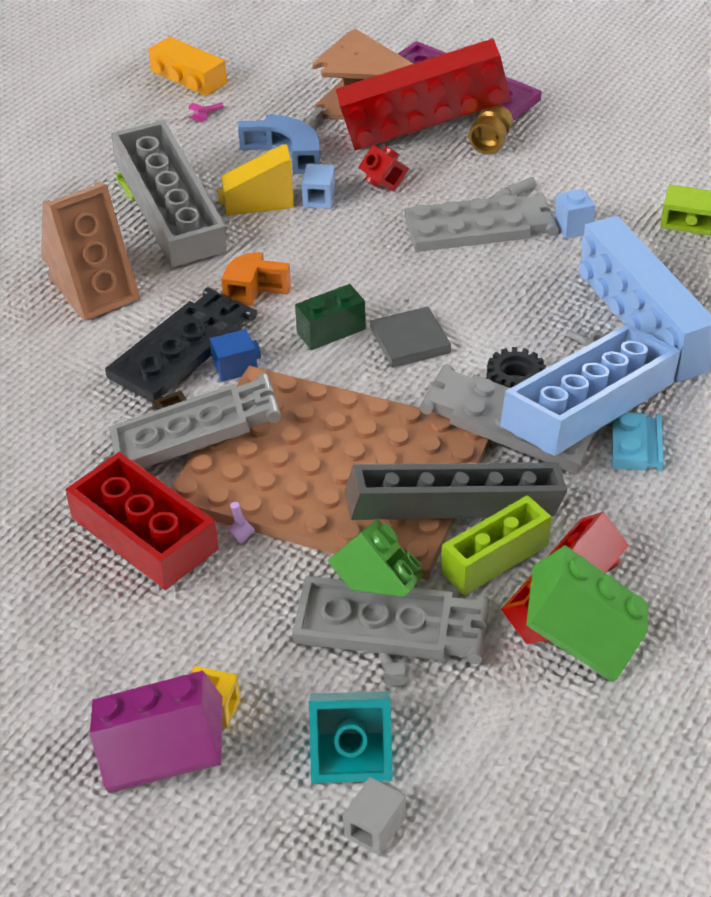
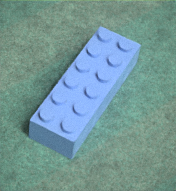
(646, 293)
(588, 389)

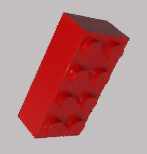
(142, 520)

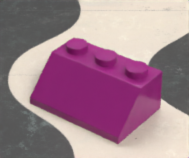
(157, 731)

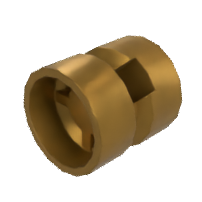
(490, 129)

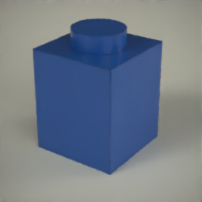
(233, 354)

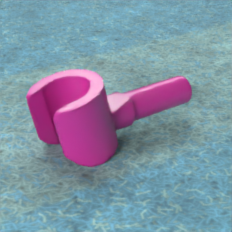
(201, 112)

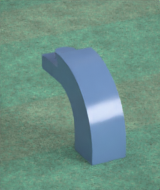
(280, 130)

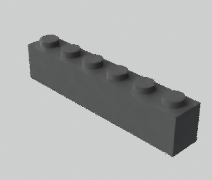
(450, 489)

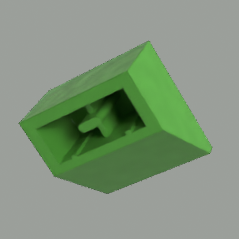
(377, 562)

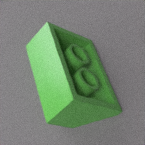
(586, 612)

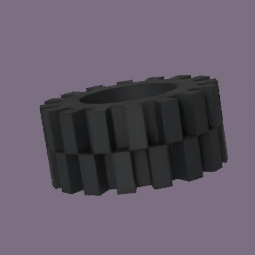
(513, 364)

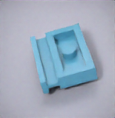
(637, 442)

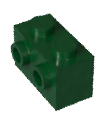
(330, 316)

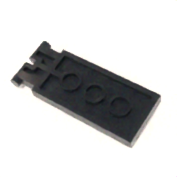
(178, 345)

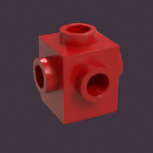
(378, 165)

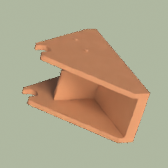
(353, 60)
(87, 252)

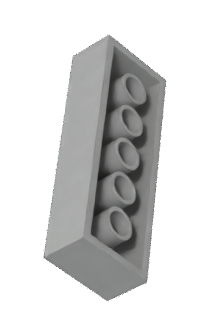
(169, 193)

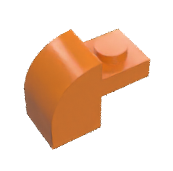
(251, 274)

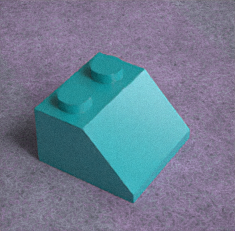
(350, 737)

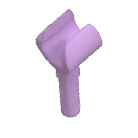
(240, 528)

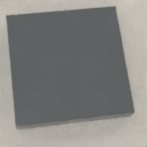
(410, 336)

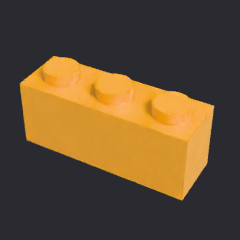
(188, 65)

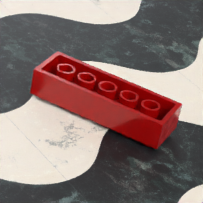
(424, 94)

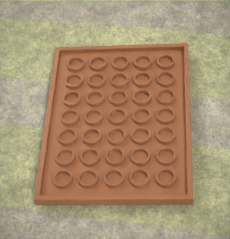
(297, 470)

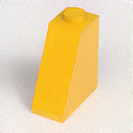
(259, 184)

